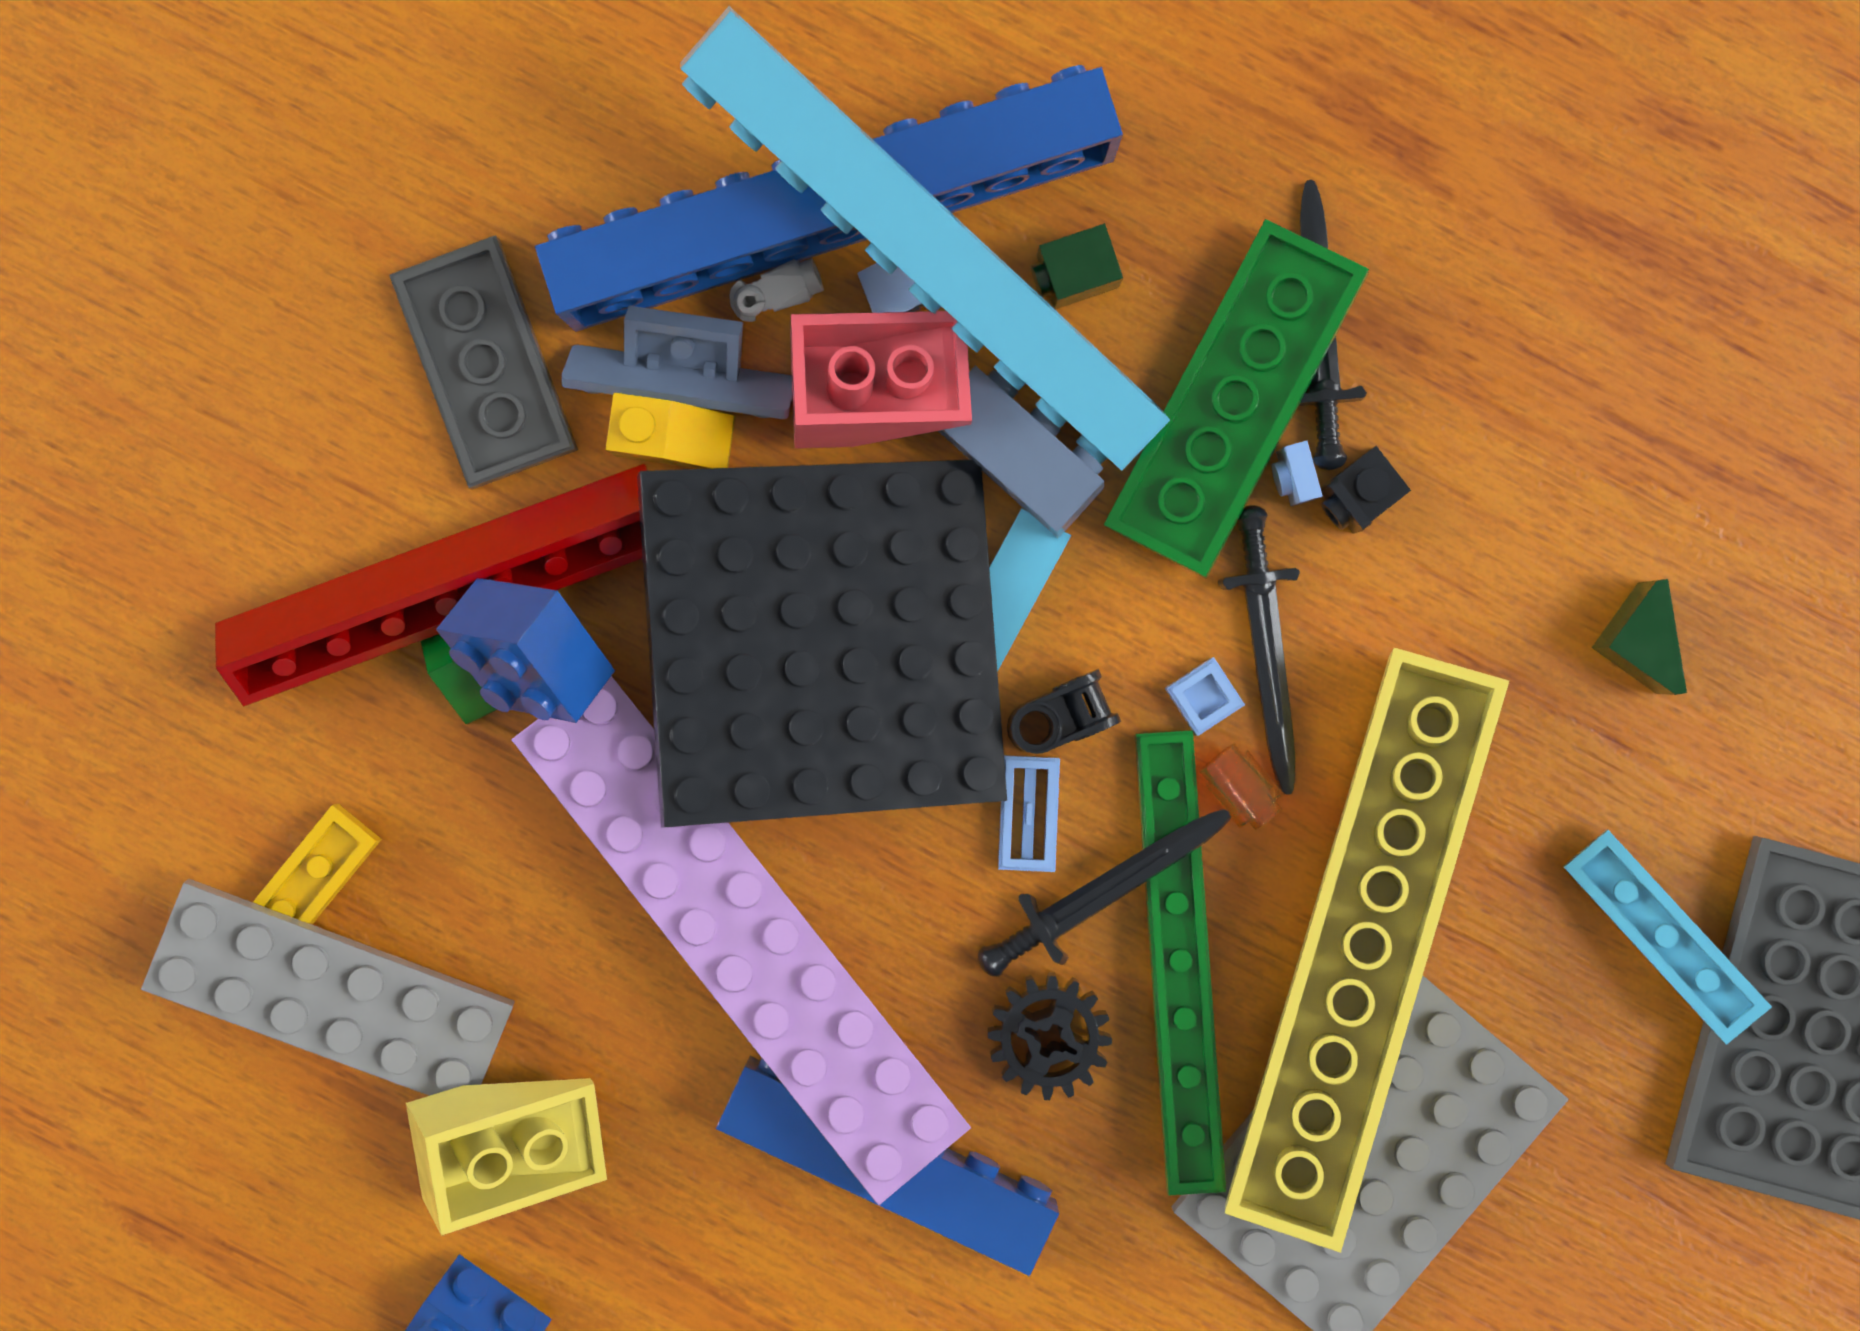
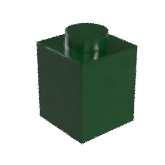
(1077, 267)

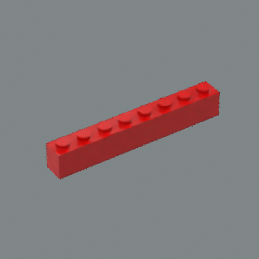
(415, 591)

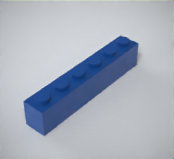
(950, 1195)

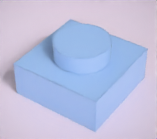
(1296, 474)

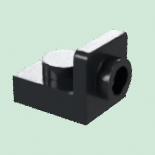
(1362, 491)

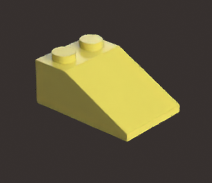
(504, 1147)

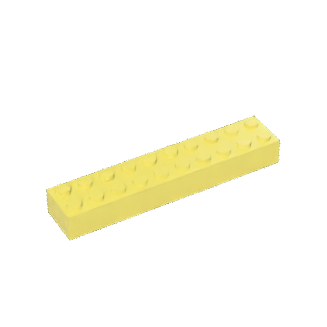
(1366, 949)

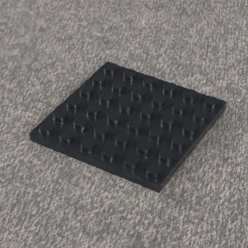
(820, 640)

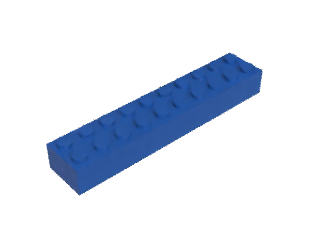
(765, 222)

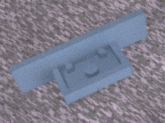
(680, 361)

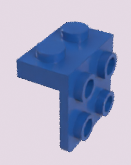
(475, 1302)

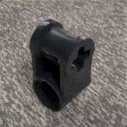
(1066, 714)

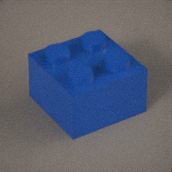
(525, 650)

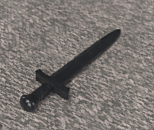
(1325, 385)
(1267, 642)
(1097, 895)

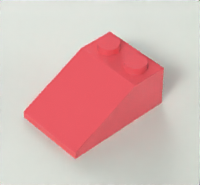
(876, 377)

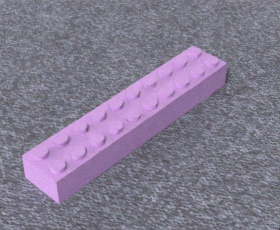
(748, 948)

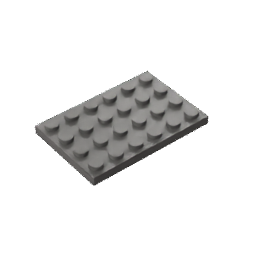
(1444, 1140)

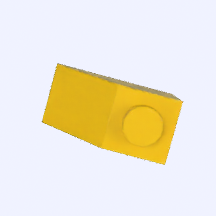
(669, 432)

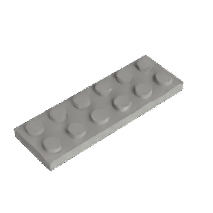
(325, 992)

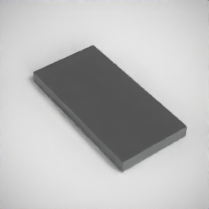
(483, 362)

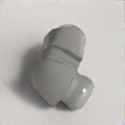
(778, 289)

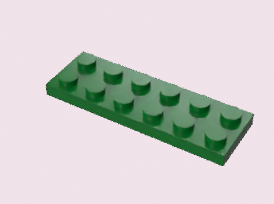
(1236, 398)

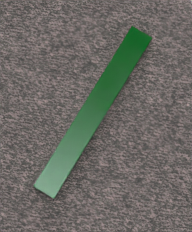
(1180, 971)

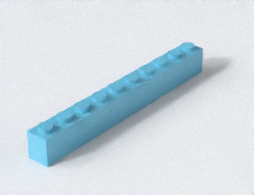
(921, 237)

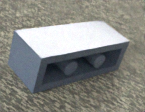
(1025, 455)

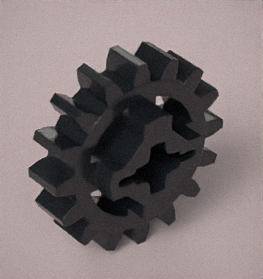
(1039, 1059)

